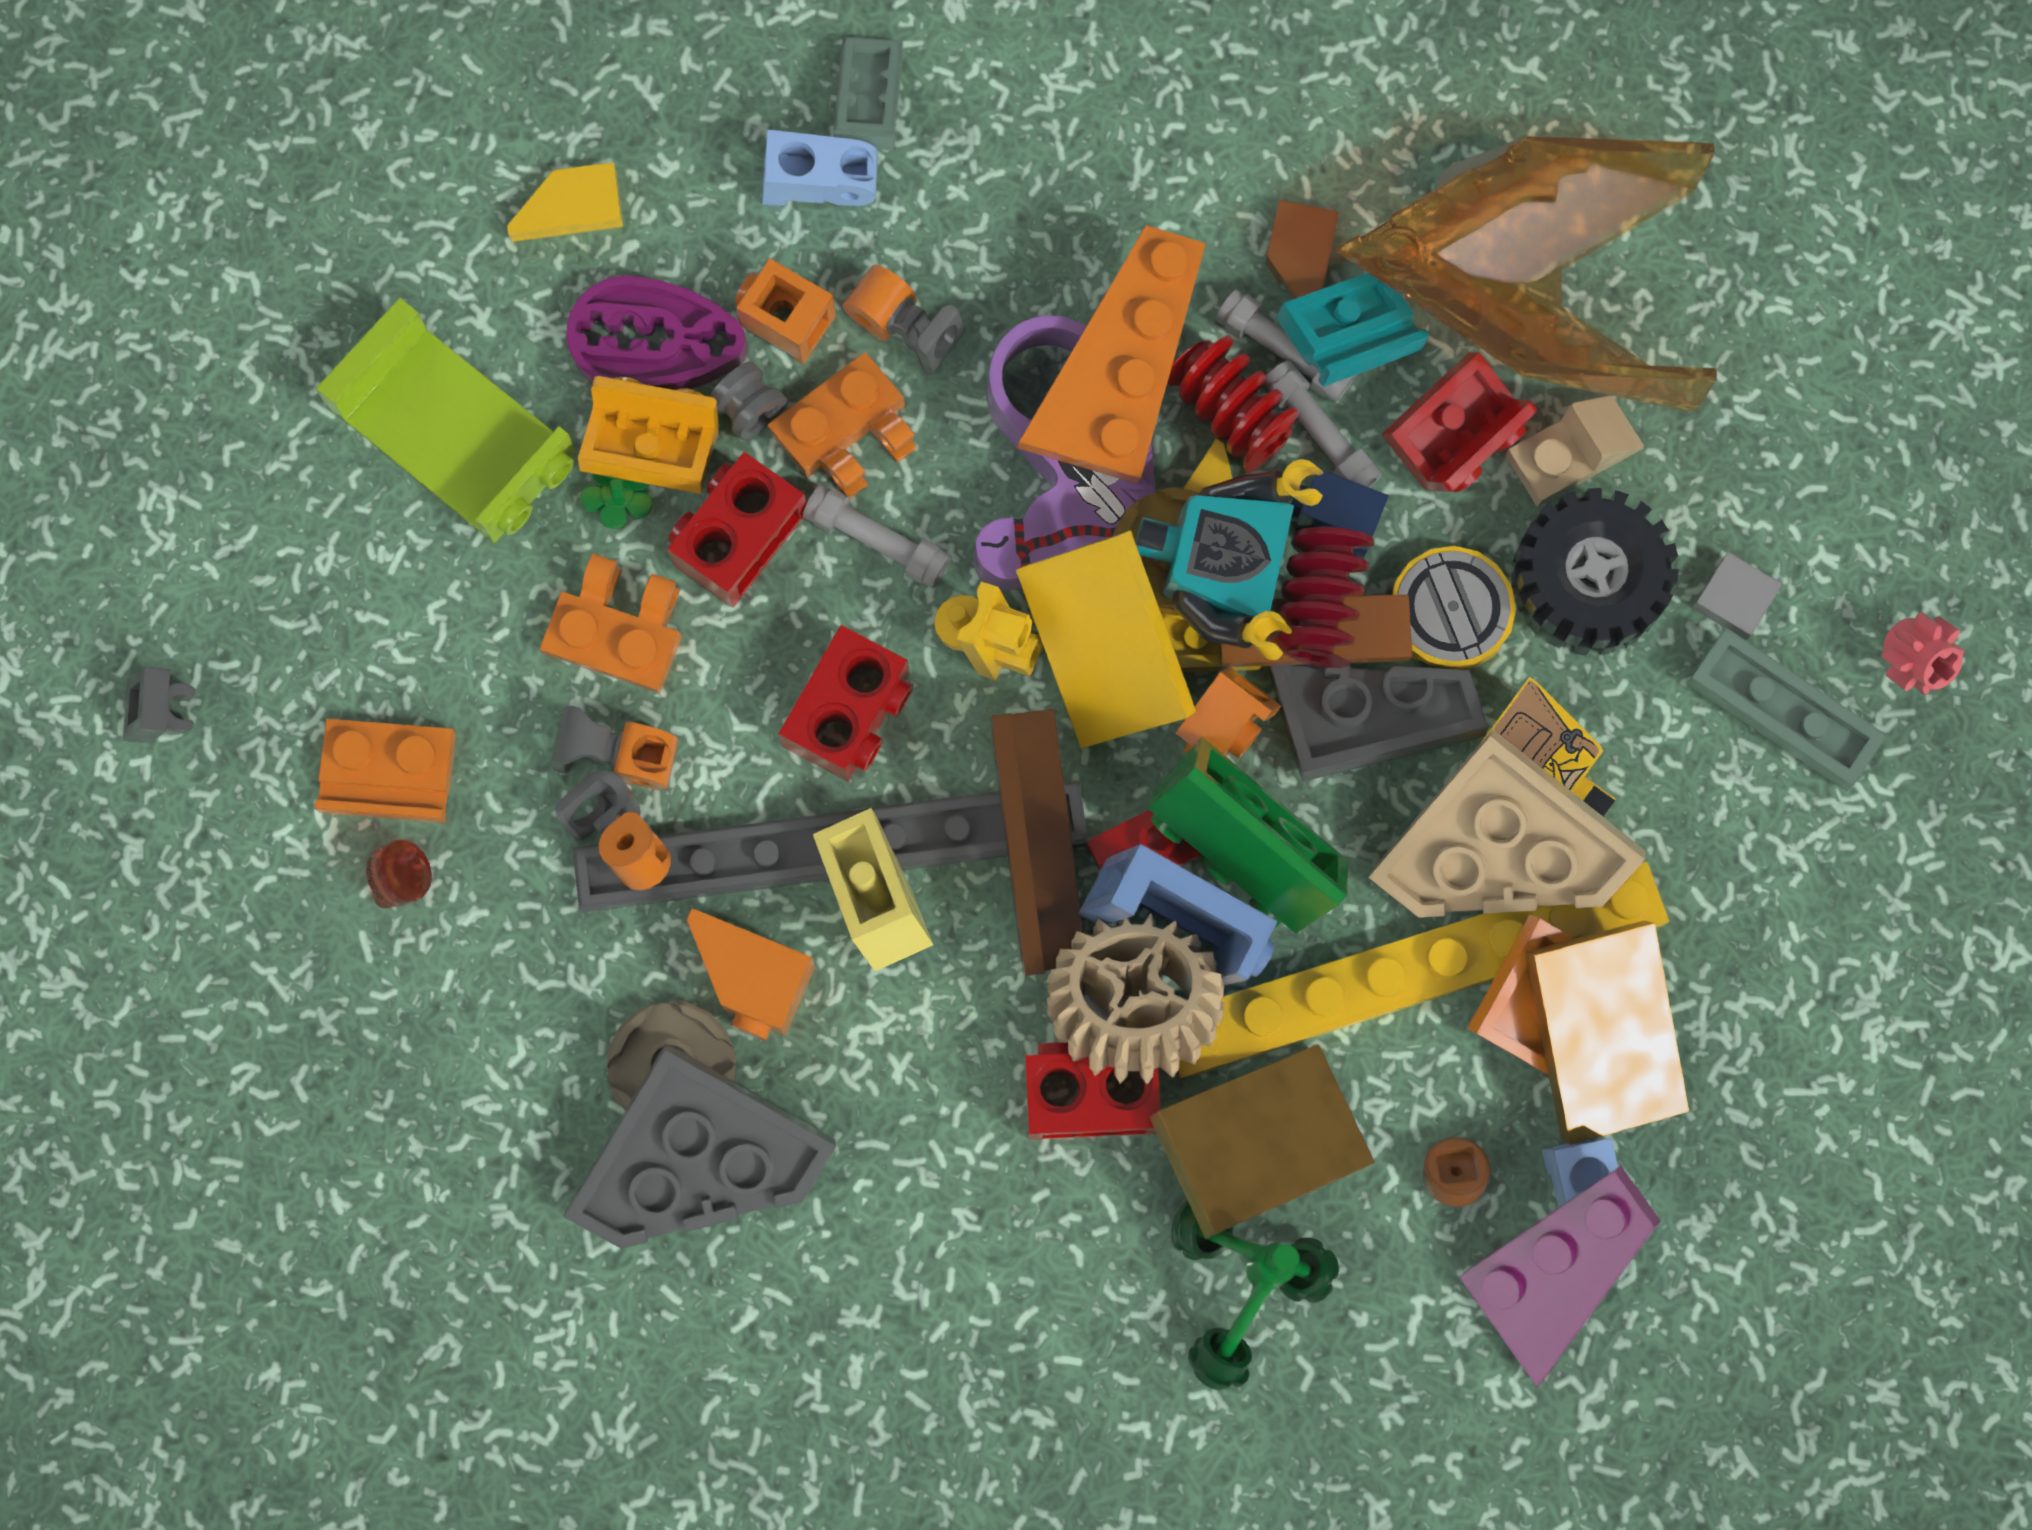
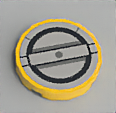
(1457, 607)

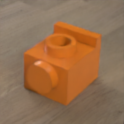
(782, 288)
(1228, 714)

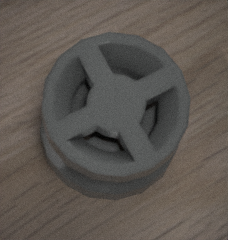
(748, 400)

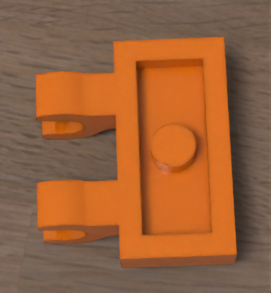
(837, 416)
(612, 641)

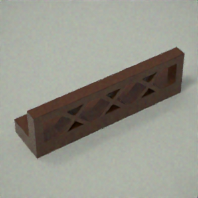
(1036, 836)

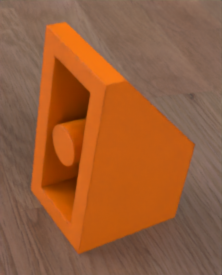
(751, 975)

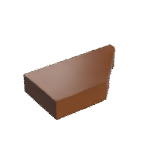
(1301, 246)

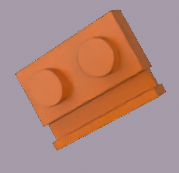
(385, 770)

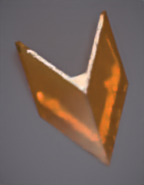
(1494, 249)

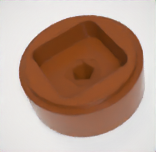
(1456, 1172)

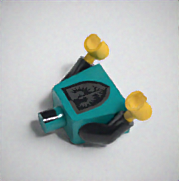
(1230, 554)

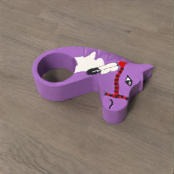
(1080, 504)

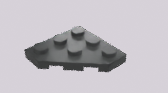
(695, 1157)

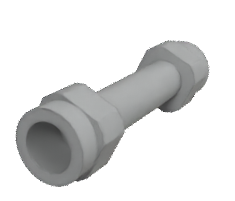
(1242, 316)
(1348, 462)
(831, 510)

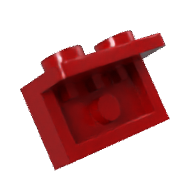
(1458, 426)

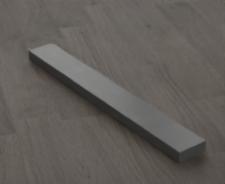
(787, 854)

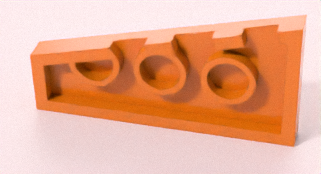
(1117, 374)

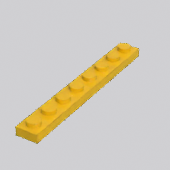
(1401, 975)

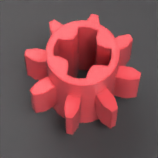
(1922, 653)

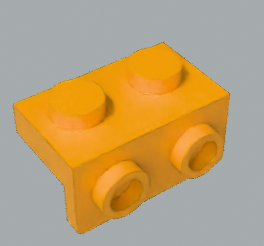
(649, 434)

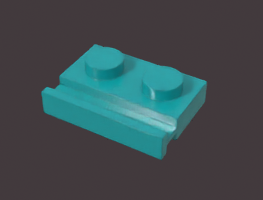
(1351, 327)

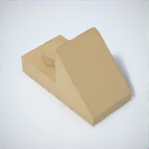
(1579, 446)

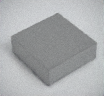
(1737, 596)

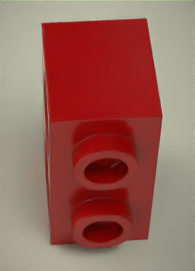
(752, 536)
(831, 699)
(1093, 1110)

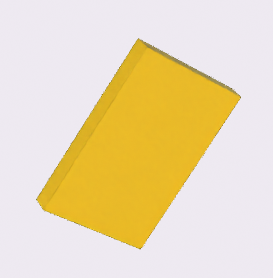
(1106, 640)

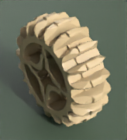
(1148, 1028)

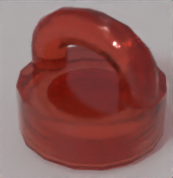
(398, 874)

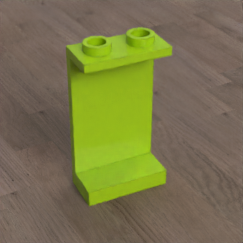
(446, 423)

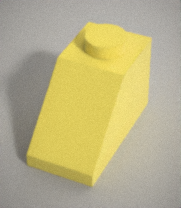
(872, 890)

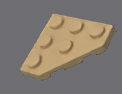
(1505, 843)

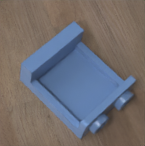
(1164, 888)

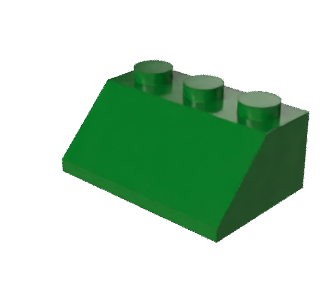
(1249, 838)

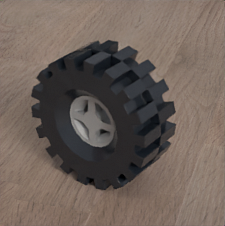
(1607, 546)

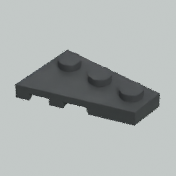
(1373, 716)

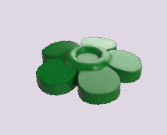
(614, 498)

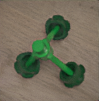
(1298, 1269)

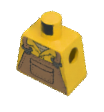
(1554, 742)

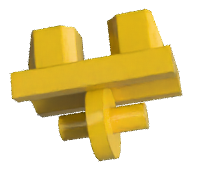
(989, 632)

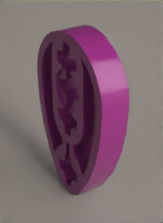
(648, 304)

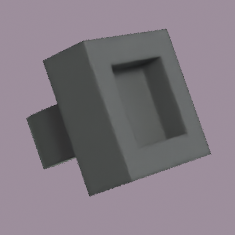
(148, 705)

